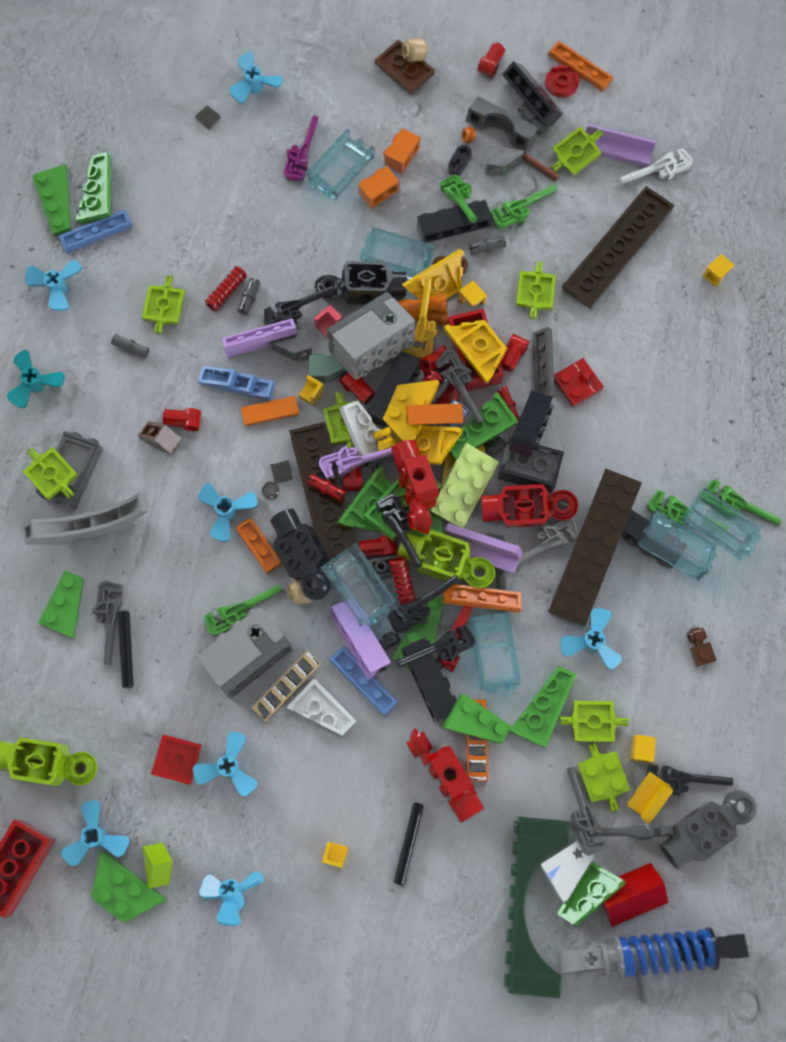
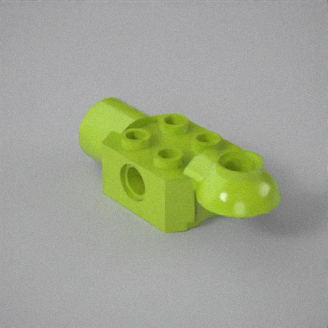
(447, 556)
(45, 762)

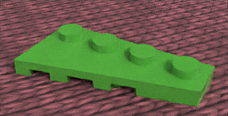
(97, 190)
(426, 630)
(542, 714)

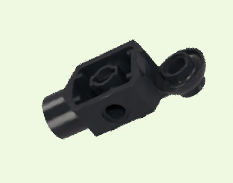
(363, 282)
(301, 553)

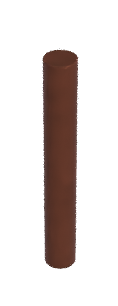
(539, 166)

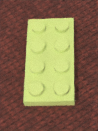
(464, 485)

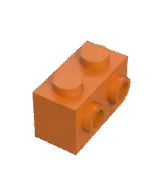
(402, 150)
(378, 187)

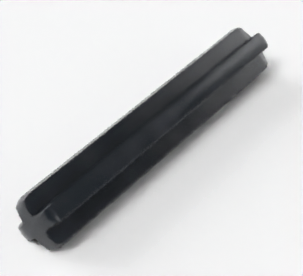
(125, 649)
(408, 844)

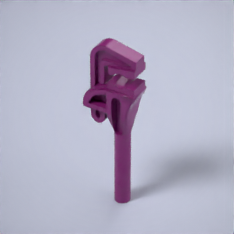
(299, 157)

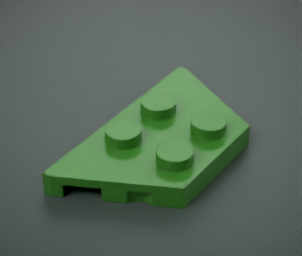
(366, 498)
(122, 890)

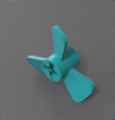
(20, 395)

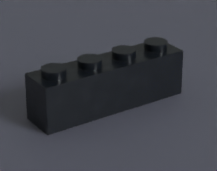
(532, 94)
(452, 221)
(401, 372)
(530, 424)
(634, 533)
(430, 681)

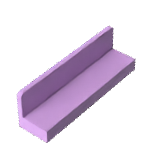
(623, 146)
(257, 338)
(499, 553)
(359, 640)

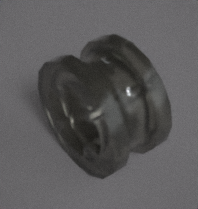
(271, 496)

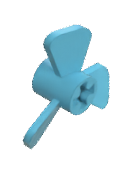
(253, 79)
(57, 300)
(221, 528)
(572, 644)
(206, 772)
(115, 844)
(230, 894)

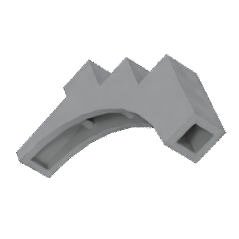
(87, 525)

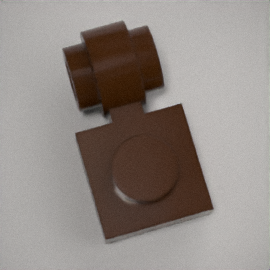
(701, 653)

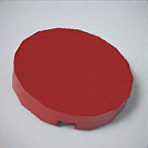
(562, 81)

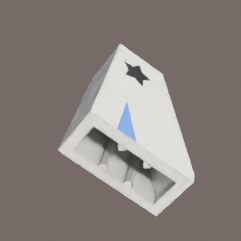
(566, 869)

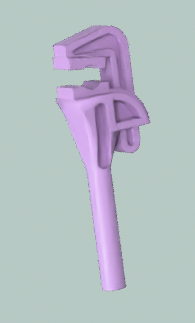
(348, 460)

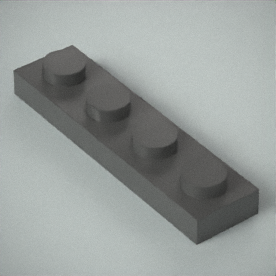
(543, 362)

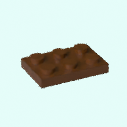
(405, 73)

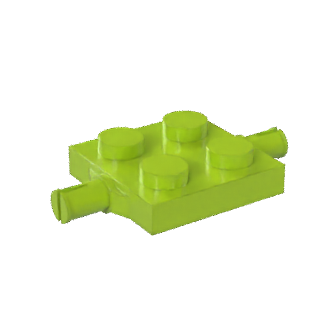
(577, 151)
(535, 290)
(163, 305)
(335, 423)
(50, 473)
(593, 721)
(603, 777)

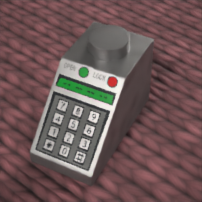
(502, 160)
(294, 346)

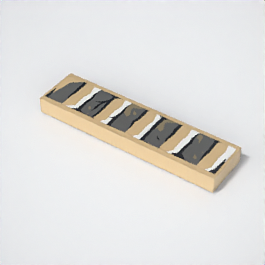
(286, 686)

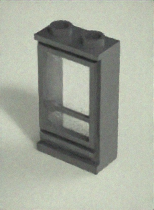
(82, 456)

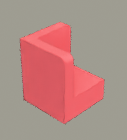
(326, 319)

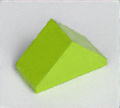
(157, 865)

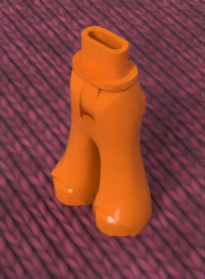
(436, 309)

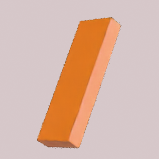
(270, 411)
(434, 414)
(258, 545)

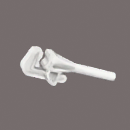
(666, 166)

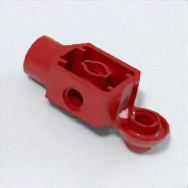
(418, 484)
(527, 506)
(460, 791)

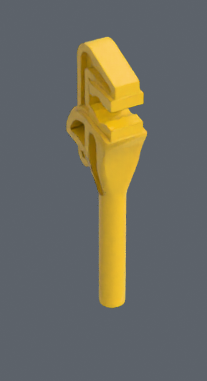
(425, 330)

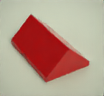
(639, 895)

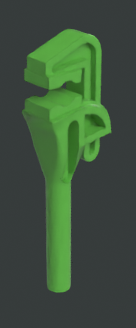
(456, 191)
(516, 210)
(736, 501)
(673, 509)
(235, 612)

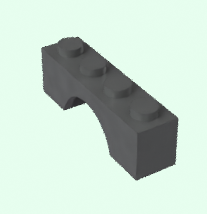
(484, 113)

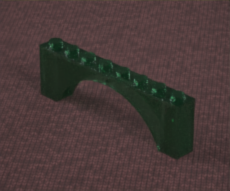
(526, 969)

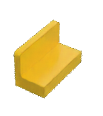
(650, 797)

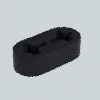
(456, 158)

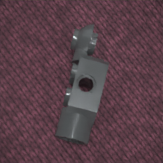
(708, 829)

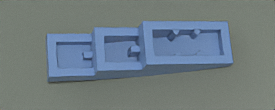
(236, 383)

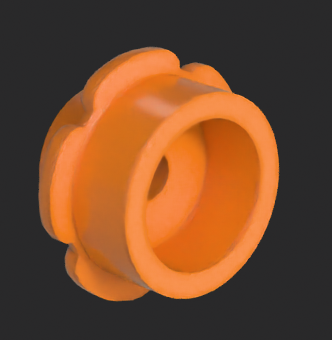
(468, 134)

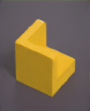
(717, 270)
(472, 294)
(312, 391)
(642, 748)
(335, 854)

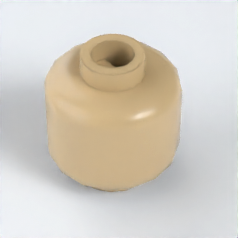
(415, 49)
(295, 593)

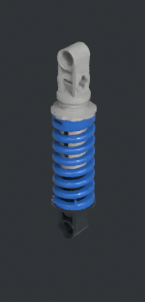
(655, 952)

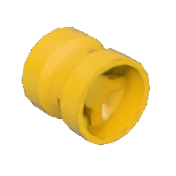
(385, 443)

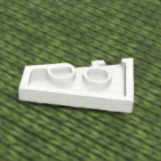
(360, 428)
(322, 708)

